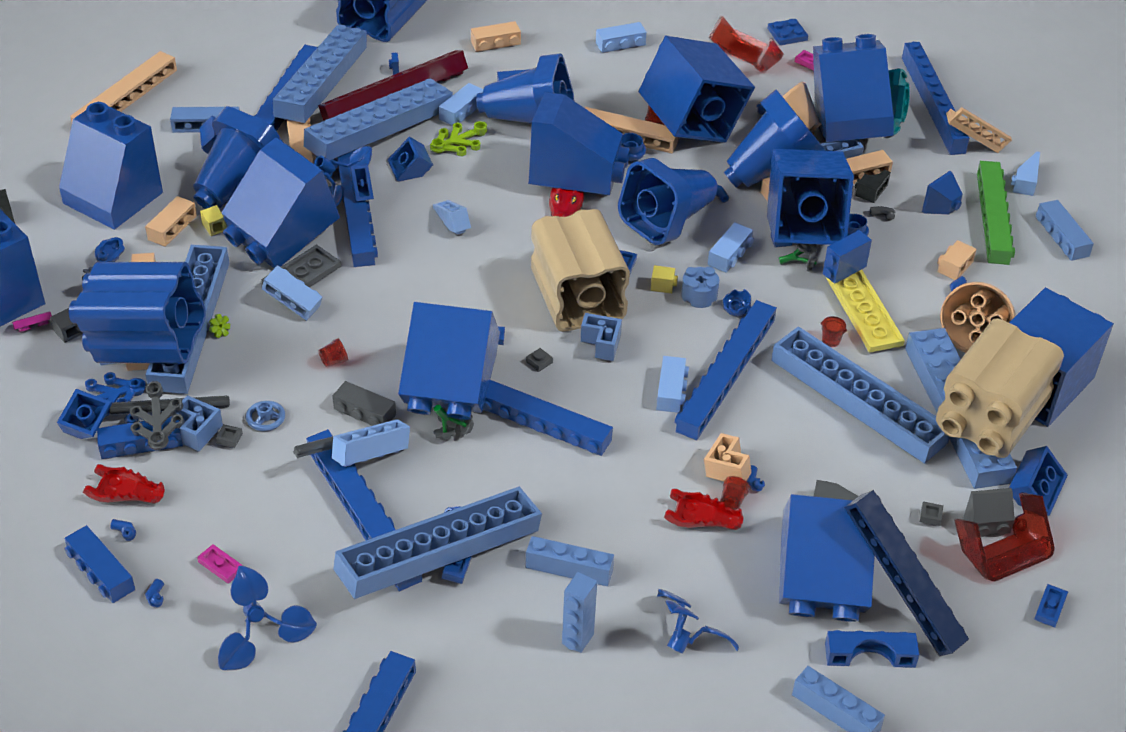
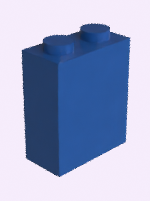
(847, 256)

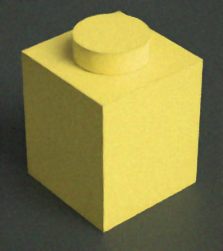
(213, 220)
(663, 279)

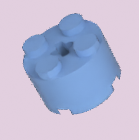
(700, 286)

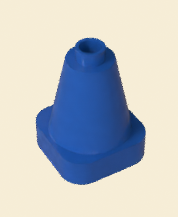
(520, 94)
(775, 130)
(232, 153)
(661, 198)

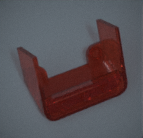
(745, 47)
(1026, 547)

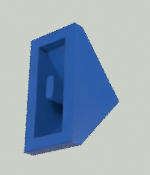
(361, 183)

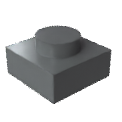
(539, 359)
(229, 436)
(931, 513)

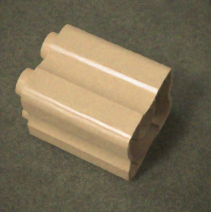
(579, 268)
(999, 388)

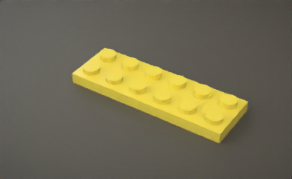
(867, 313)

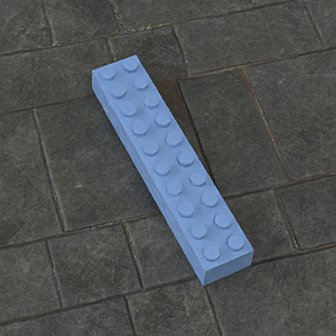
(319, 74)
(376, 119)
(209, 270)
(933, 360)
(860, 394)
(436, 542)

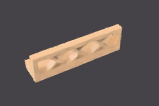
(977, 132)

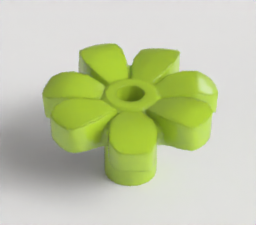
(219, 325)

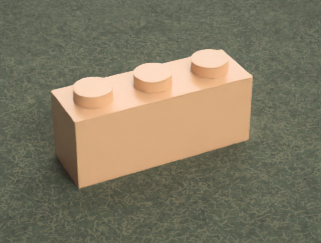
(495, 36)
(171, 221)

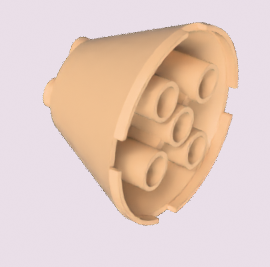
(802, 104)
(971, 309)

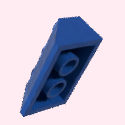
(1039, 475)

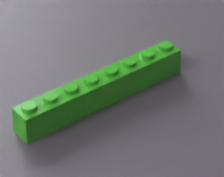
(994, 213)

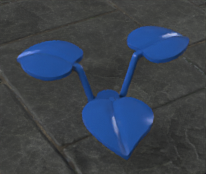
(359, 157)
(246, 590)
(681, 636)

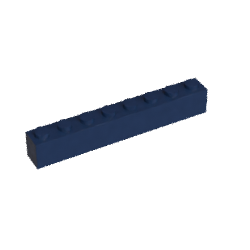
(906, 573)

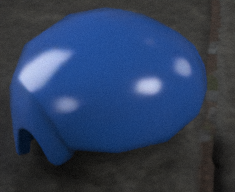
(737, 302)

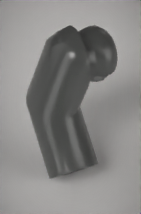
(881, 210)

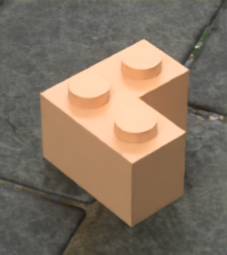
(726, 459)

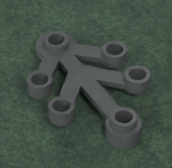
(157, 418)

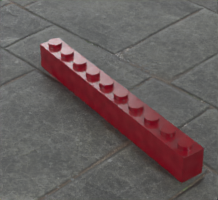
(437, 69)

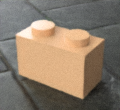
(956, 260)

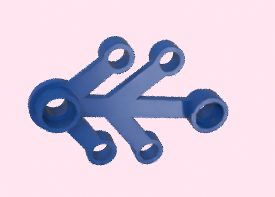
(129, 387)

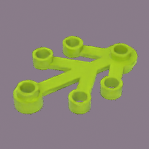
(438, 144)

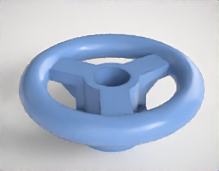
(265, 413)

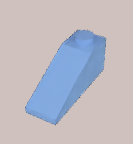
(1026, 176)
(453, 216)

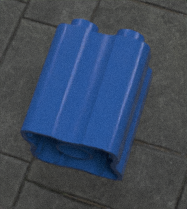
(378, 17)
(139, 312)

